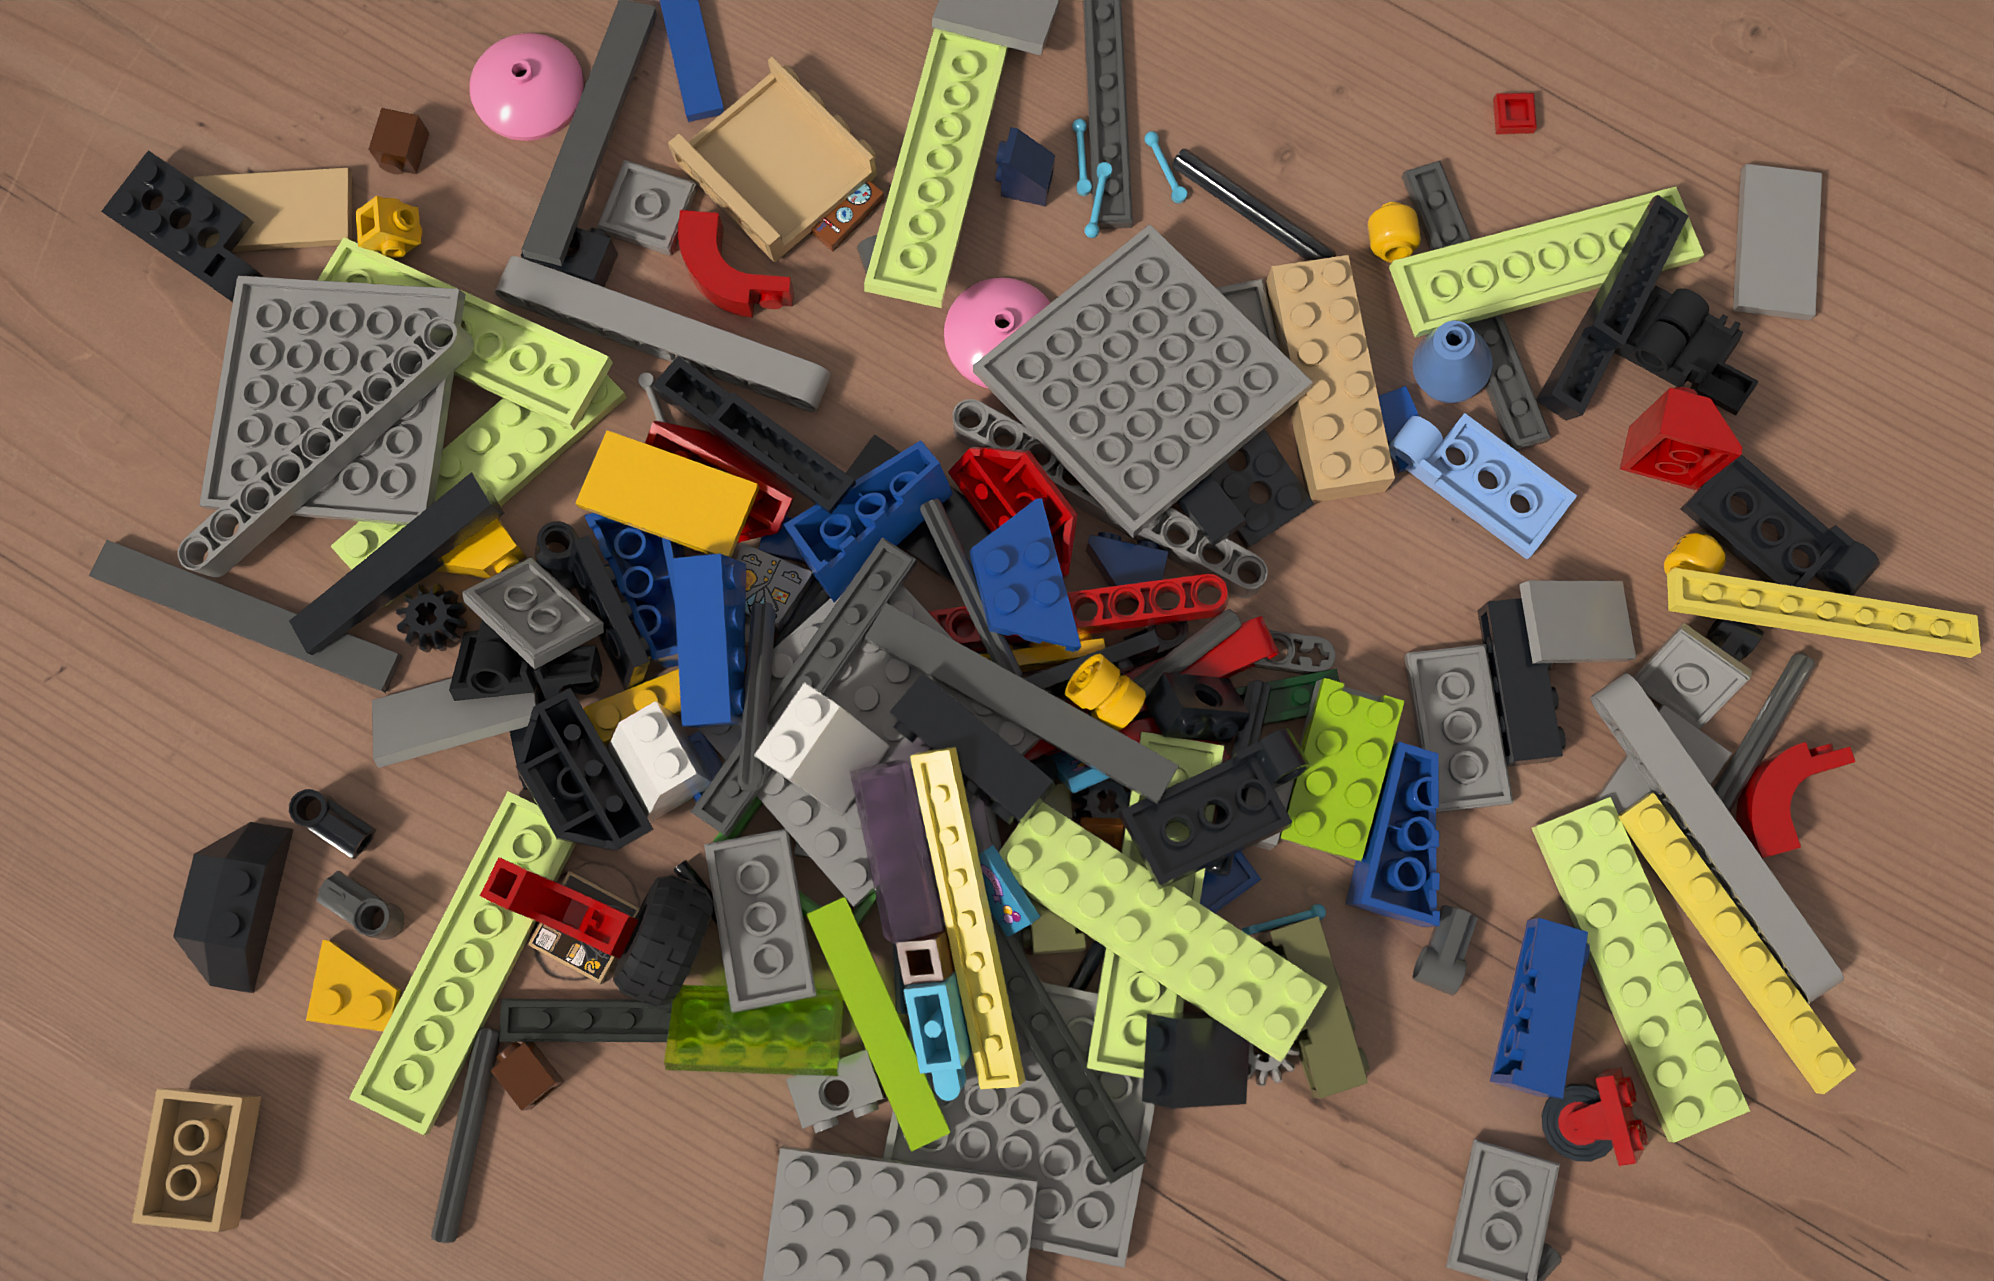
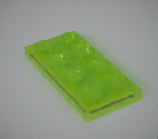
(772, 1039)

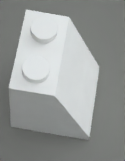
(819, 746)
(658, 760)

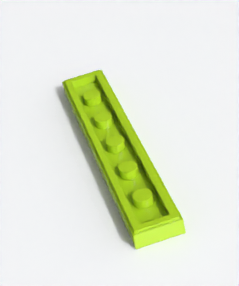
(878, 1023)

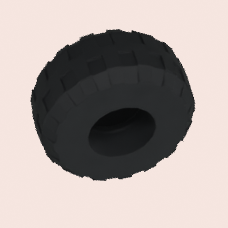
(664, 940)

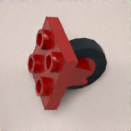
(1596, 1120)

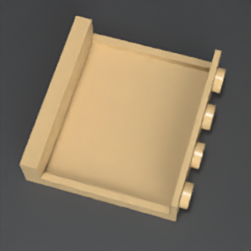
(776, 161)

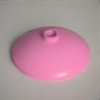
(530, 104)
(971, 319)

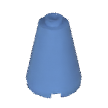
(1452, 363)

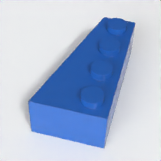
(878, 506)
(645, 579)
(710, 638)
(1399, 858)
(1541, 1010)

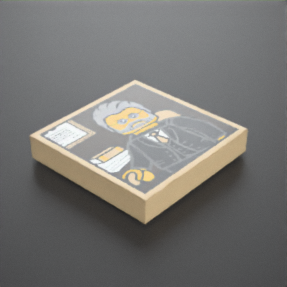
(571, 951)

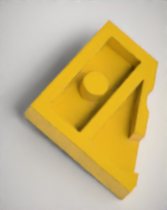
(350, 992)

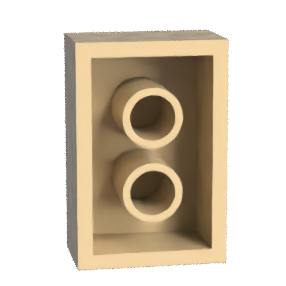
(196, 1159)

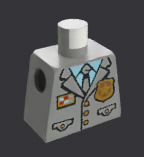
(773, 582)

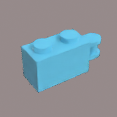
(940, 1033)

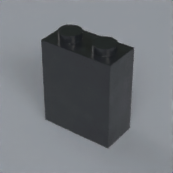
(1193, 1062)

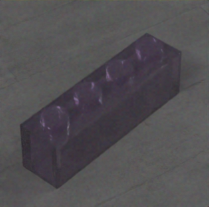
(897, 850)

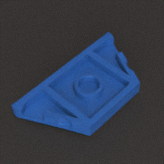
(1024, 582)

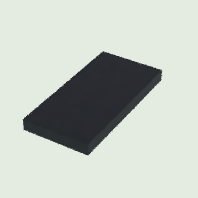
(920, 542)

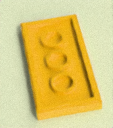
(667, 495)

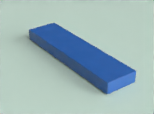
(692, 59)

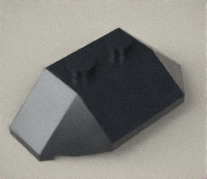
(577, 778)
(232, 904)

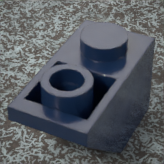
(1024, 168)
(1126, 562)

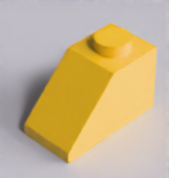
(484, 553)

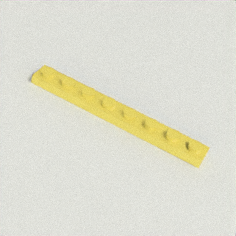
(1822, 613)
(967, 918)
(1736, 944)

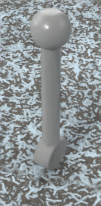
(646, 381)

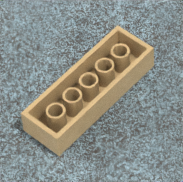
(1340, 417)

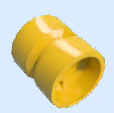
(1104, 692)

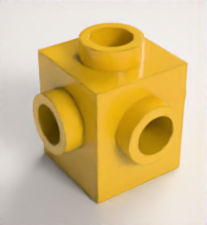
(388, 226)

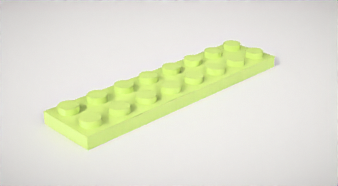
(936, 169)
(1527, 264)
(508, 352)
(503, 449)
(1162, 931)
(1641, 970)
(458, 976)
(1125, 990)

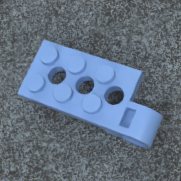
(1425, 451)

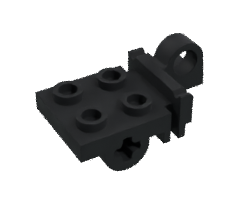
(1685, 344)
(494, 669)

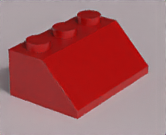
(1680, 440)

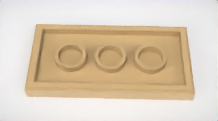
(287, 207)

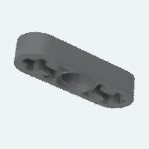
(1304, 664)

